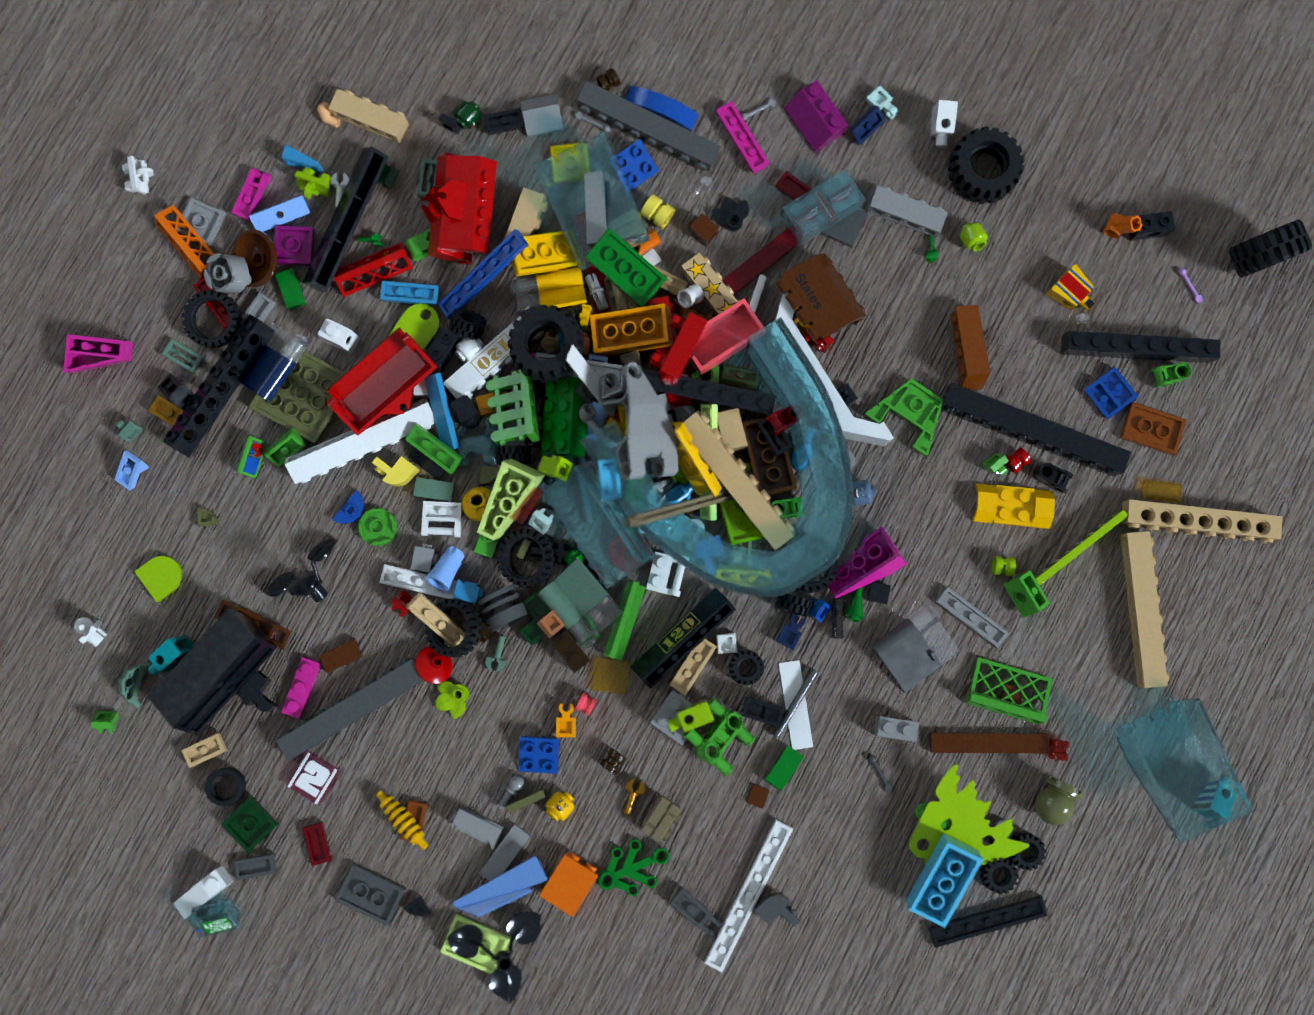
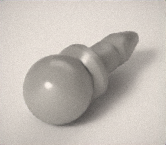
(516, 784)

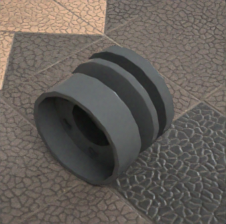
(502, 607)

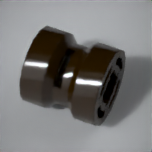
(608, 80)
(613, 760)

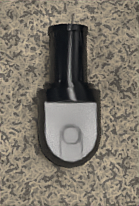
(539, 392)

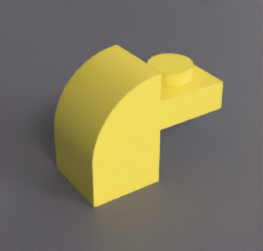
(399, 474)

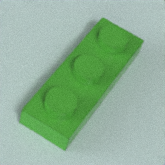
(434, 448)

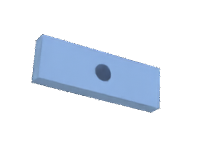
(291, 209)

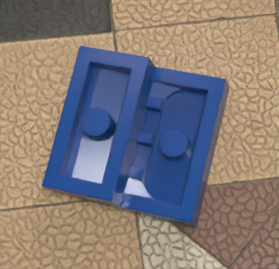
(1111, 393)

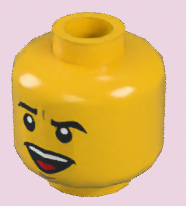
(560, 806)

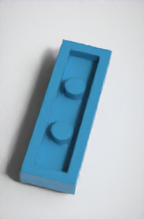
(409, 293)

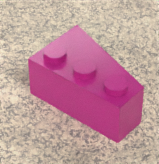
(90, 353)

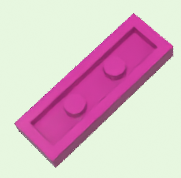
(301, 687)

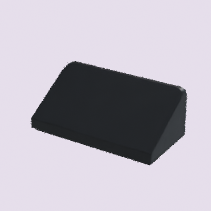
(427, 464)

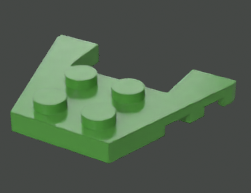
(914, 405)

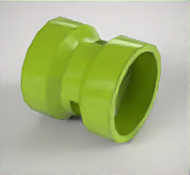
(1003, 566)

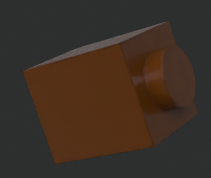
(703, 229)

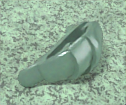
(131, 682)

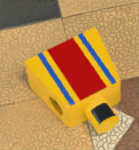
(1072, 290)

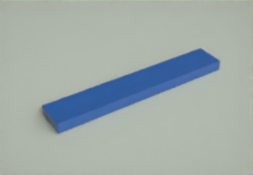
(483, 273)

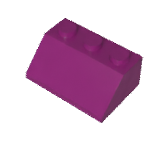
(816, 116)

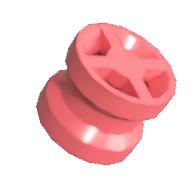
(586, 704)

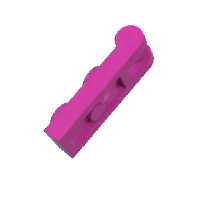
(251, 194)

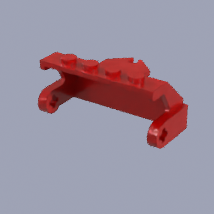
(460, 207)
(380, 382)

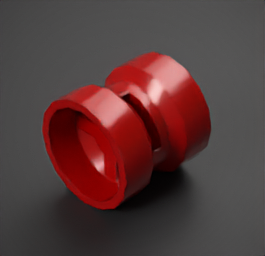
(1017, 460)

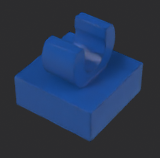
(819, 610)

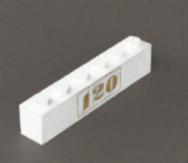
(483, 365)

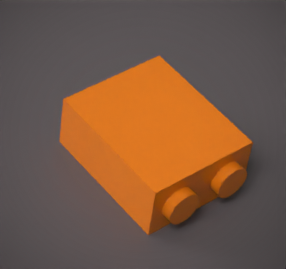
(569, 883)

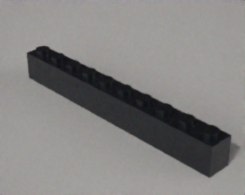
(1035, 429)

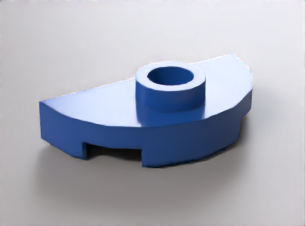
(351, 509)

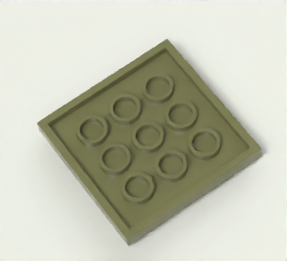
(303, 398)

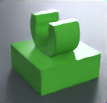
(996, 464)
(105, 720)

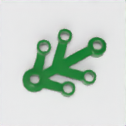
(629, 869)

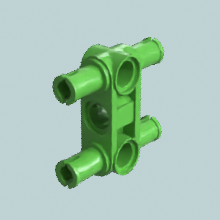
(719, 737)

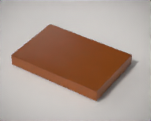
(1152, 428)

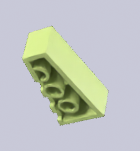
(509, 495)

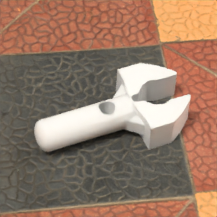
(339, 187)

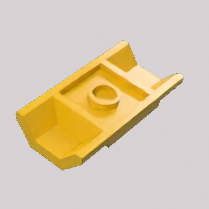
(691, 463)
(1014, 506)

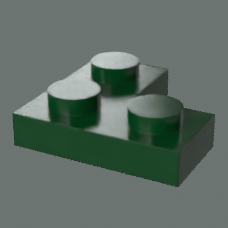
(538, 610)

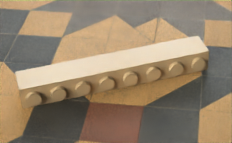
(738, 482)
(1144, 610)

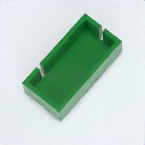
(562, 421)

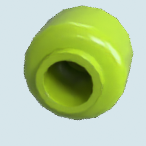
(973, 236)

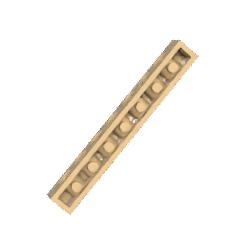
(1269, 524)

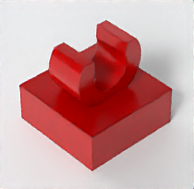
(400, 602)

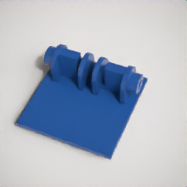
(637, 164)
(539, 754)

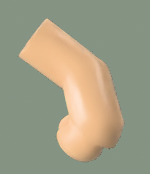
(325, 115)

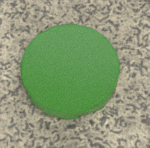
(377, 527)

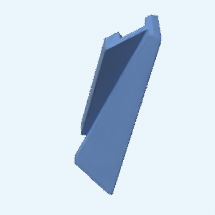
(503, 888)

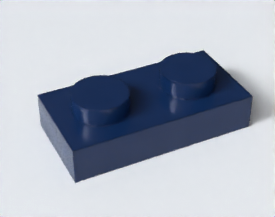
(867, 124)

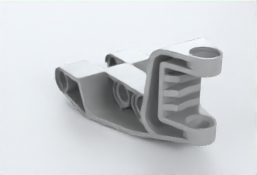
(648, 426)

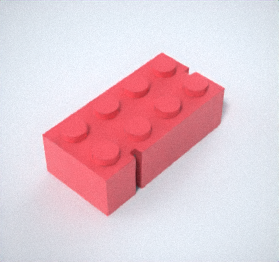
(725, 336)

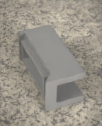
(476, 826)

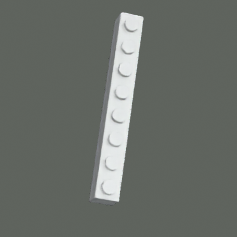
(349, 446)

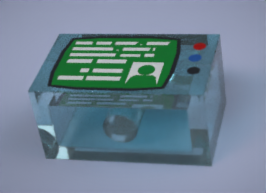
(215, 917)

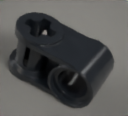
(1056, 477)

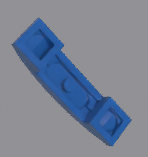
(663, 106)

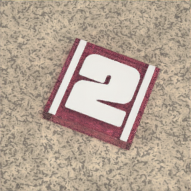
(313, 778)

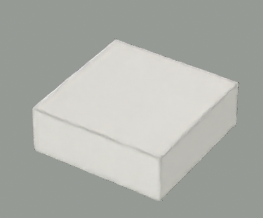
(726, 643)

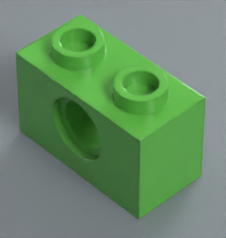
(1026, 593)

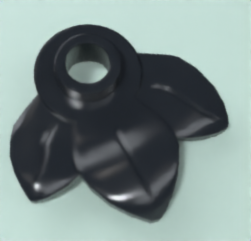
(731, 211)

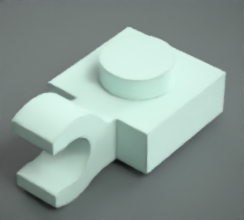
(883, 100)

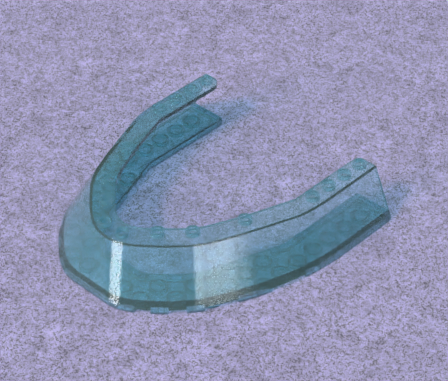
(823, 474)

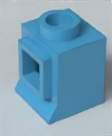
(468, 591)

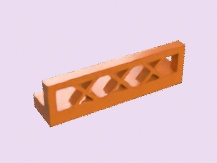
(178, 242)

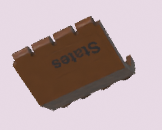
(820, 296)

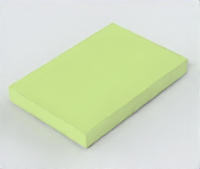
(492, 939)

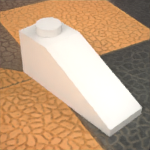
(203, 891)

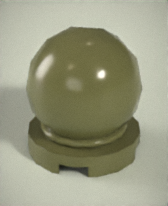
(1056, 802)

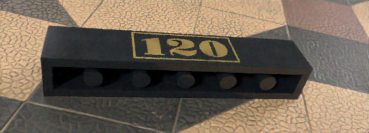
(683, 638)

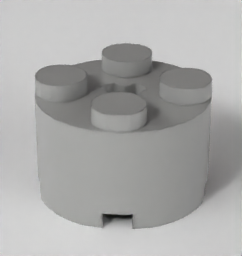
(227, 273)

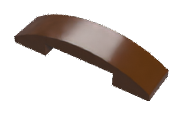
(276, 632)

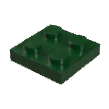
(249, 824)

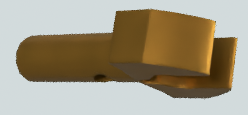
(632, 795)

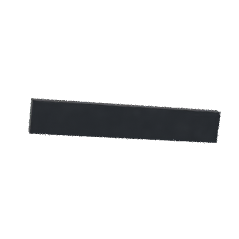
(988, 921)

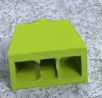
(700, 712)

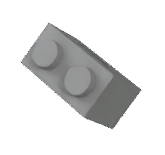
(896, 728)

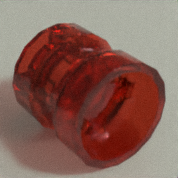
(1059, 749)

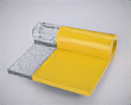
(550, 288)

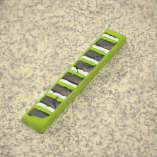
(1080, 546)

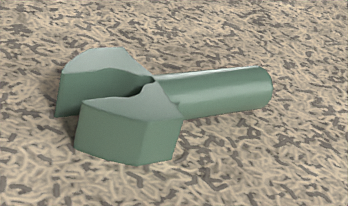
(497, 654)

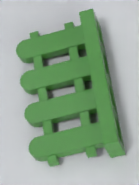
(526, 413)

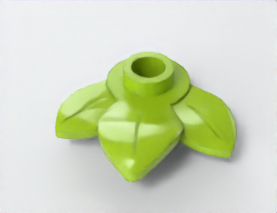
(449, 699)

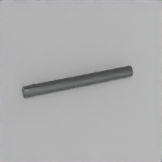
(795, 703)

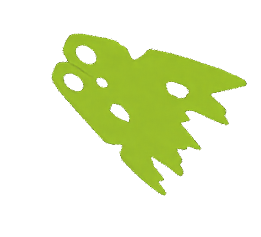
(967, 822)

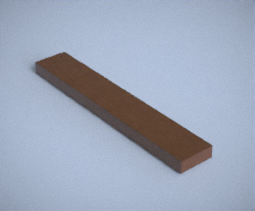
(988, 743)

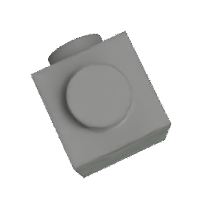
(424, 558)

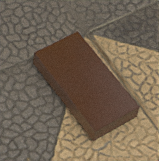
(341, 656)

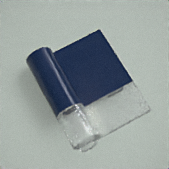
(275, 363)

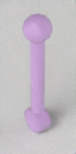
(1198, 298)

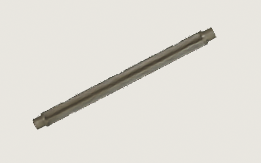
(677, 508)

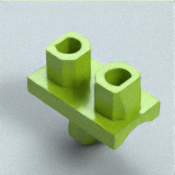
(313, 185)

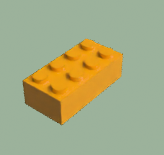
(631, 330)

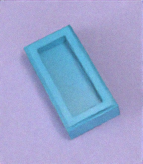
(609, 479)

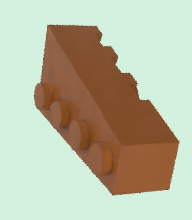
(970, 347)

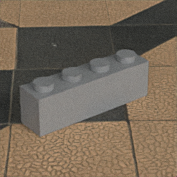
(907, 211)

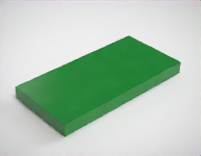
(625, 267)

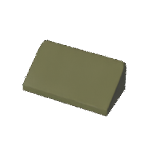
(739, 377)

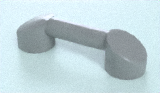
(586, 414)

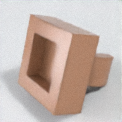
(551, 624)

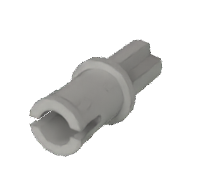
(596, 292)

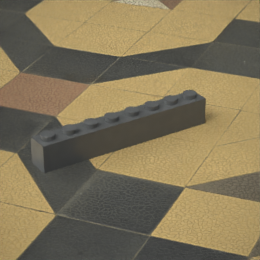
(648, 126)
(350, 710)

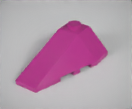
(870, 562)

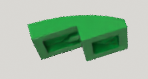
(784, 768)

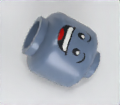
(863, 492)

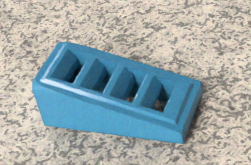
(297, 159)

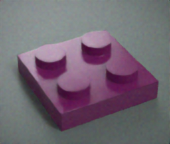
(294, 245)

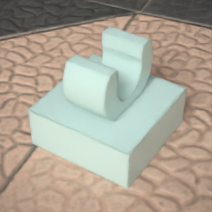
(540, 521)

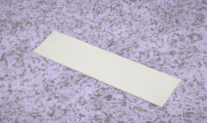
(587, 375)
(799, 724)

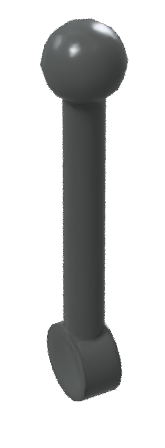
(888, 788)

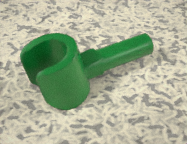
(374, 239)
(933, 253)

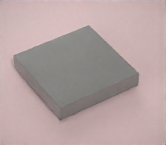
(204, 220)

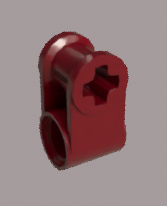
(782, 420)

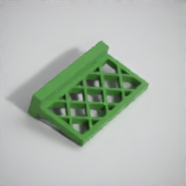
(624, 623)
(1001, 705)

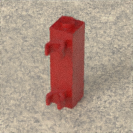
(682, 349)

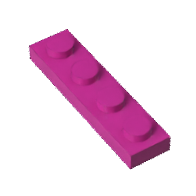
(742, 137)

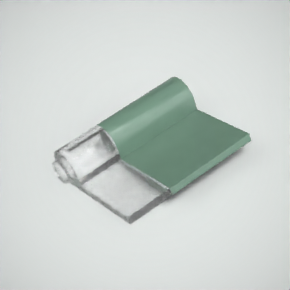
(580, 603)

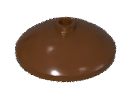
(258, 254)

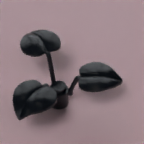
(306, 584)
(507, 978)

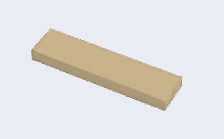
(436, 619)

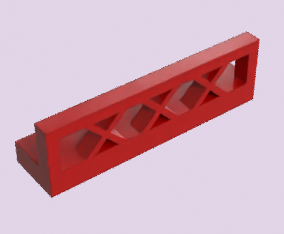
(369, 263)

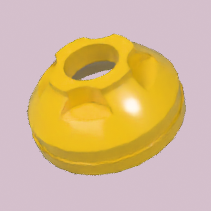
(475, 512)

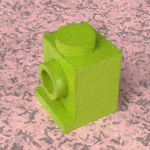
(555, 467)

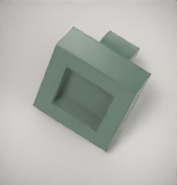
(129, 430)

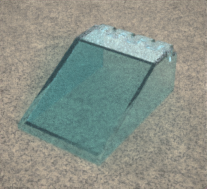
(566, 192)
(1183, 768)

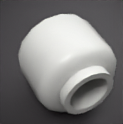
(468, 348)

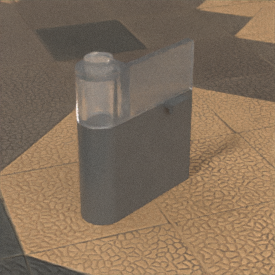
(915, 647)

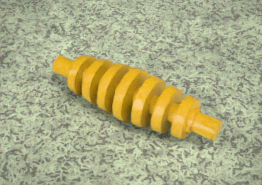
(401, 820)

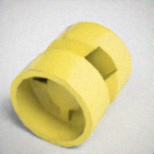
(657, 211)

